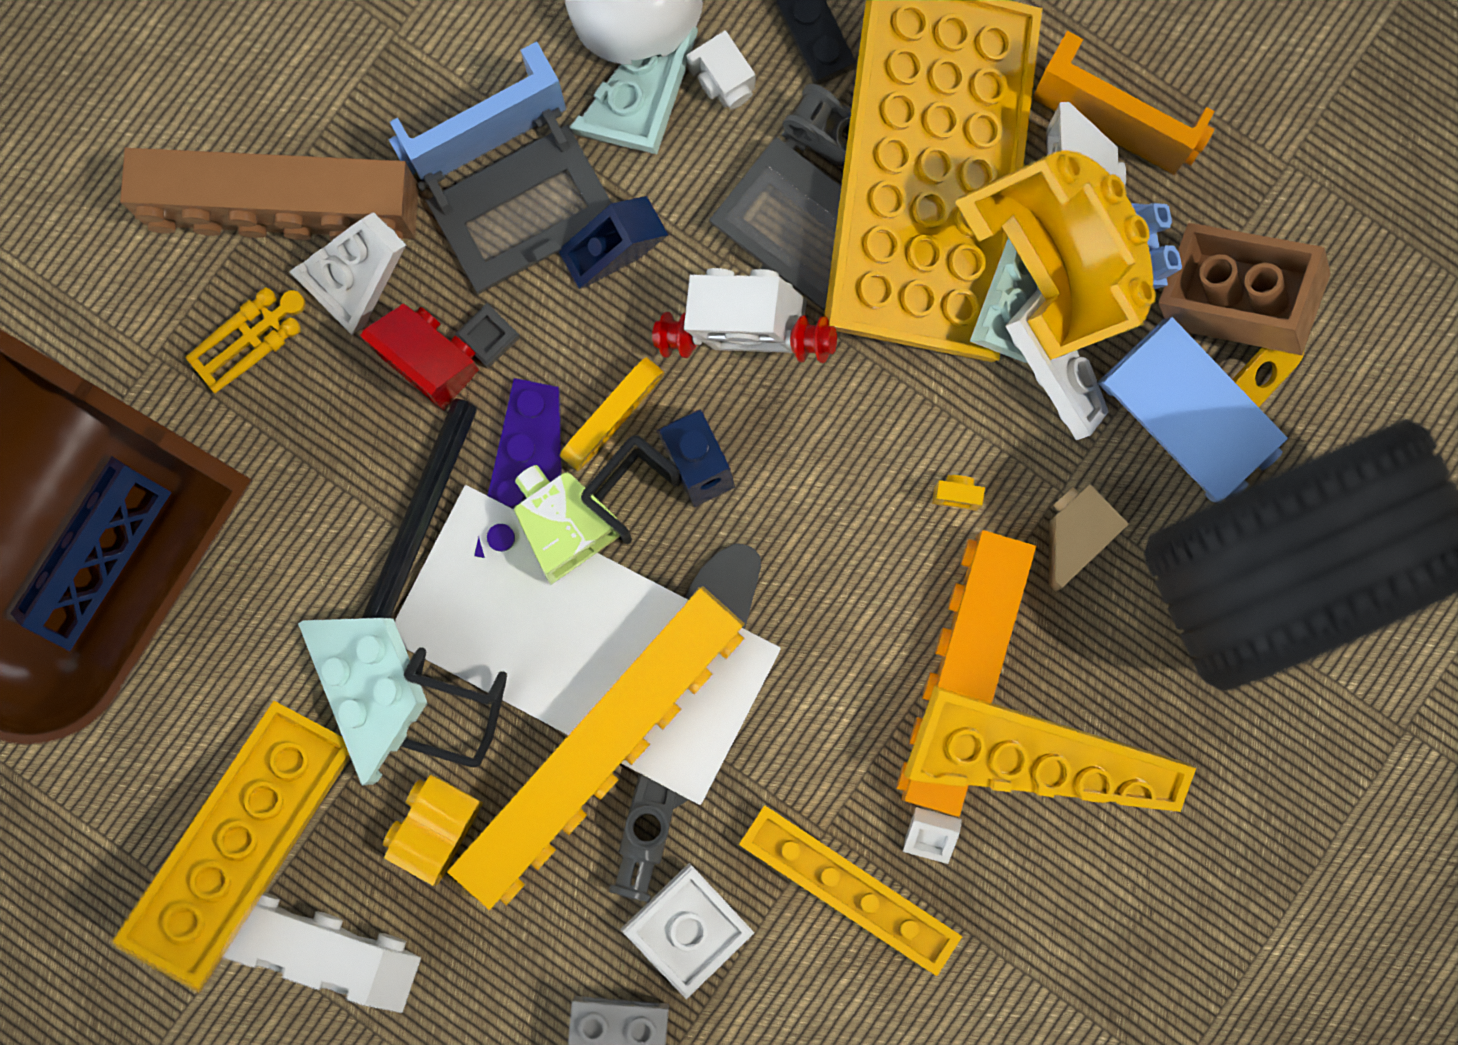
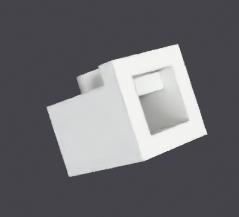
(722, 71)

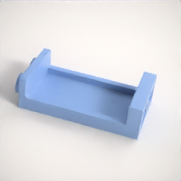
(484, 124)
(1194, 410)

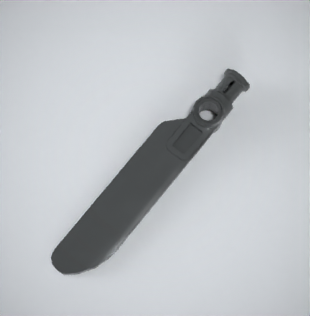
(733, 581)

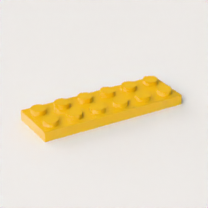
(234, 847)

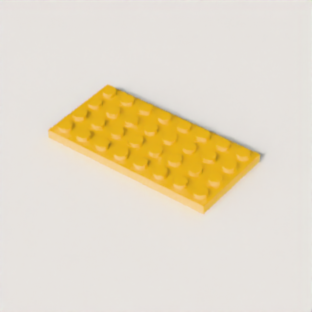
(930, 120)

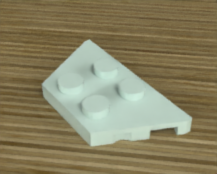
(366, 686)

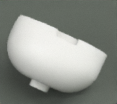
(633, 28)

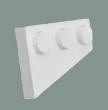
(352, 271)
(1066, 379)

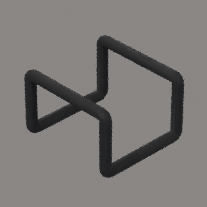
(649, 456)
(494, 697)

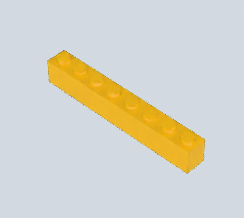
(596, 747)

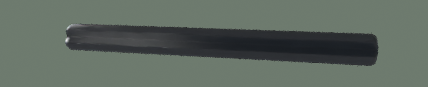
(421, 510)

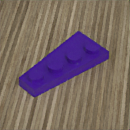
(527, 439)

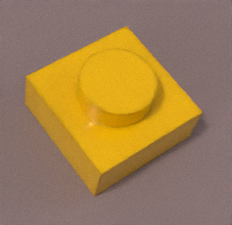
(959, 493)

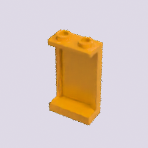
(1119, 114)

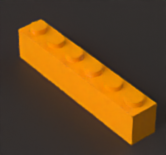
(975, 643)

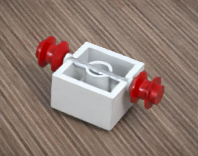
(744, 315)

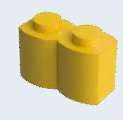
(432, 829)

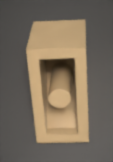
(1079, 533)

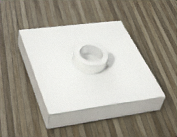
(687, 931)

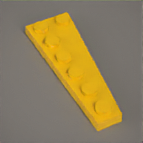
(1009, 750)

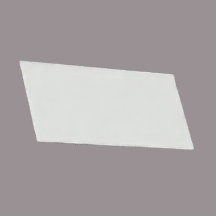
(570, 641)

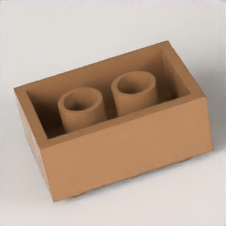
(1246, 288)

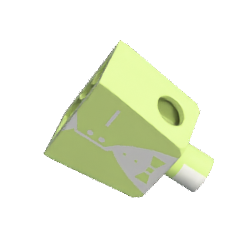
(559, 523)

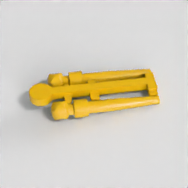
(290, 303)

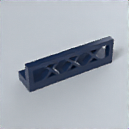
(75, 545)

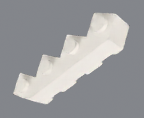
(325, 955)

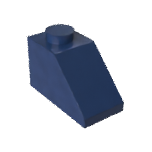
(613, 240)

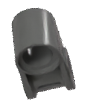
(820, 123)

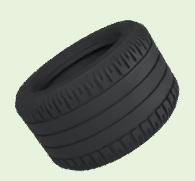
(1312, 557)

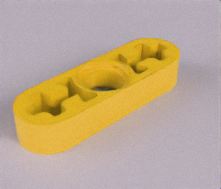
(612, 414)

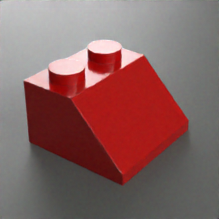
(422, 354)

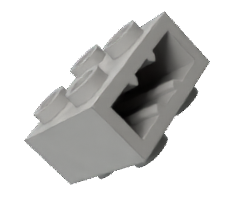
(617, 1022)

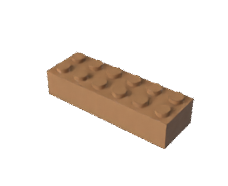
(265, 193)

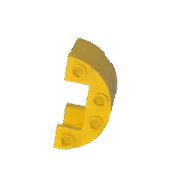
(1076, 243)

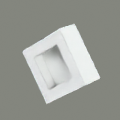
(932, 835)

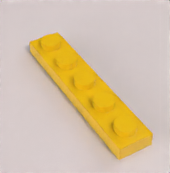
(850, 890)

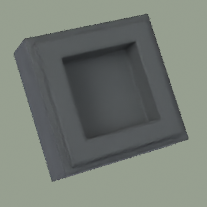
(488, 335)

